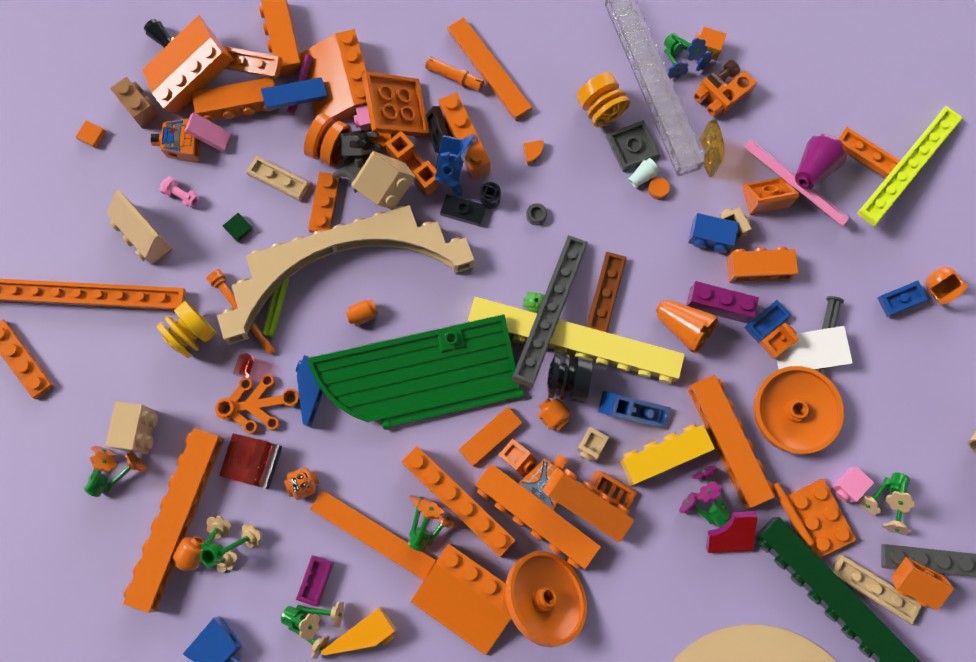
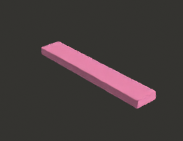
(789, 176)

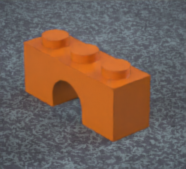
(403, 149)

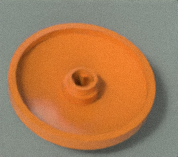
(798, 410)
(546, 599)

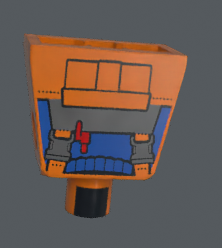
(176, 142)

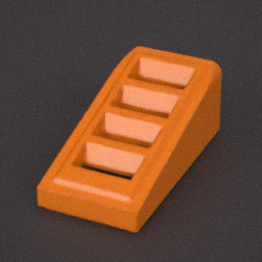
(595, 480)

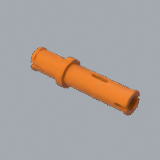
(462, 77)

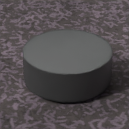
(536, 214)

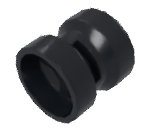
(489, 199)

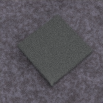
(632, 145)

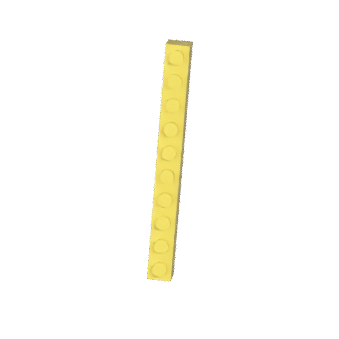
(589, 342)

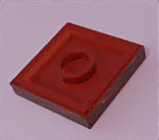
(245, 459)

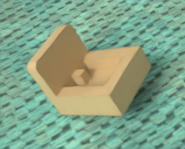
(737, 216)
(592, 444)

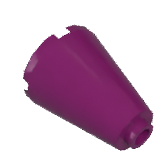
(819, 160)

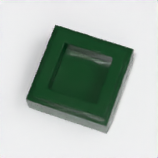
(237, 227)

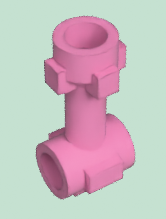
(170, 187)

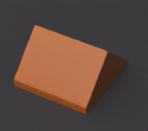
(769, 195)

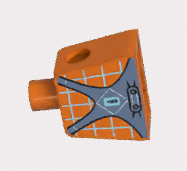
(539, 476)

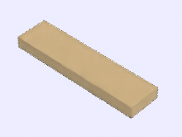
(876, 589)

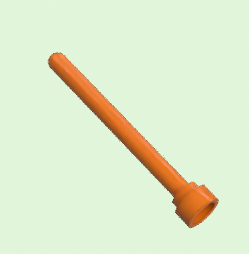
(217, 280)

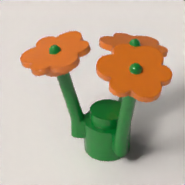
(104, 462)
(420, 536)

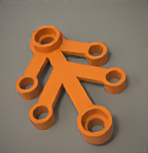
(254, 404)

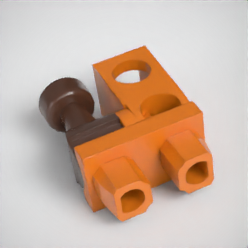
(724, 95)

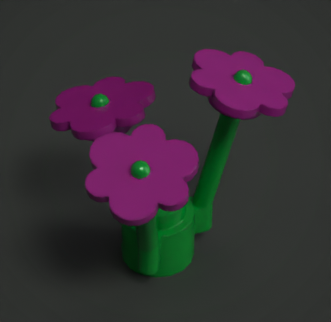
(711, 492)

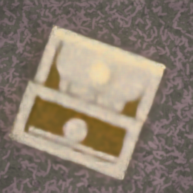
(713, 146)

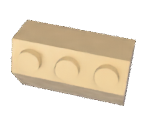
(136, 229)

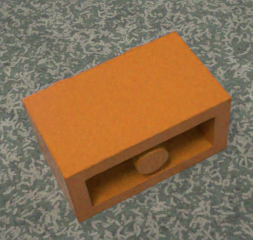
(921, 584)

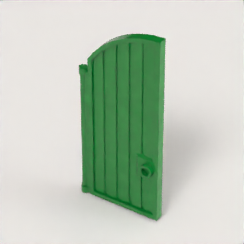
(421, 373)

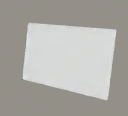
(817, 349)

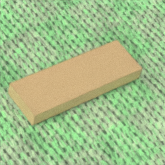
(278, 178)

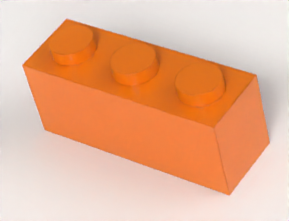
(762, 265)

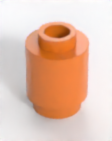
(361, 312)

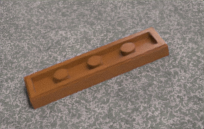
(606, 291)

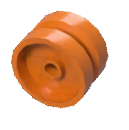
(324, 140)

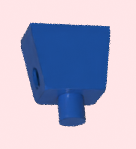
(214, 644)

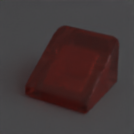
(243, 365)

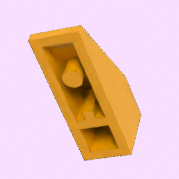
(365, 634)

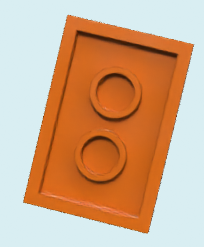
(821, 517)

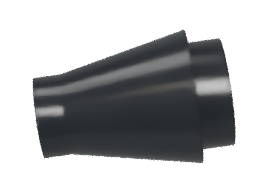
(157, 32)

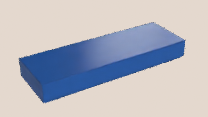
(293, 93)

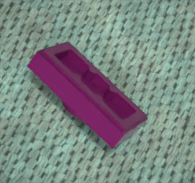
(315, 581)

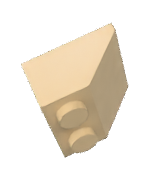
(383, 180)

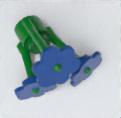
(696, 49)

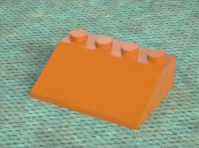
(186, 66)
(341, 68)
(464, 599)

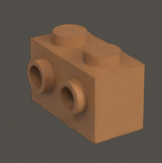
(138, 106)

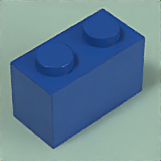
(713, 233)

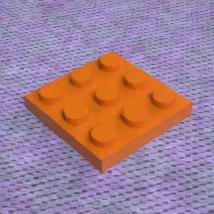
(395, 104)

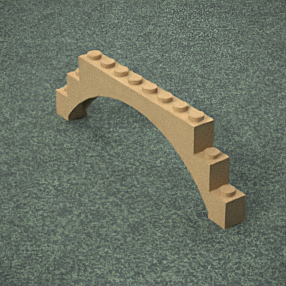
(282, 260)

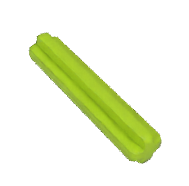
(275, 309)

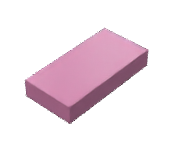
(207, 132)

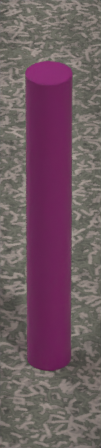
(301, 77)

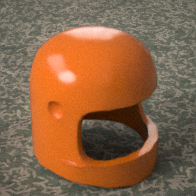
(945, 285)

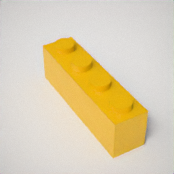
(666, 455)

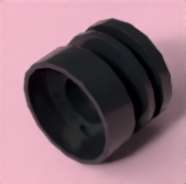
(569, 377)

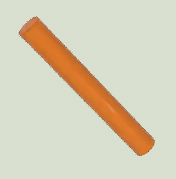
(793, 516)

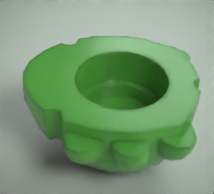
(530, 304)

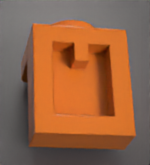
(518, 458)

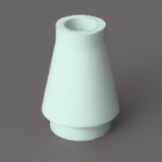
(647, 170)

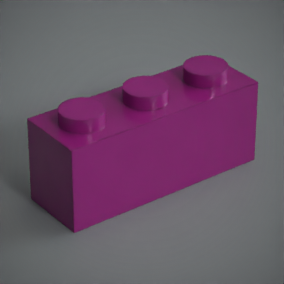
(723, 302)

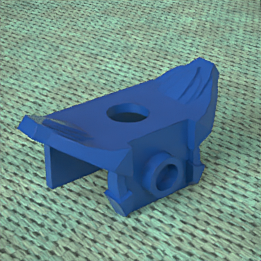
(451, 159)

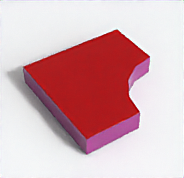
(735, 535)

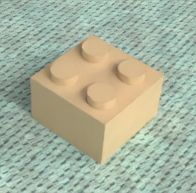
(132, 428)

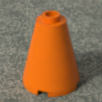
(687, 323)

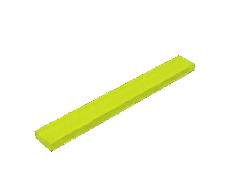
(909, 166)

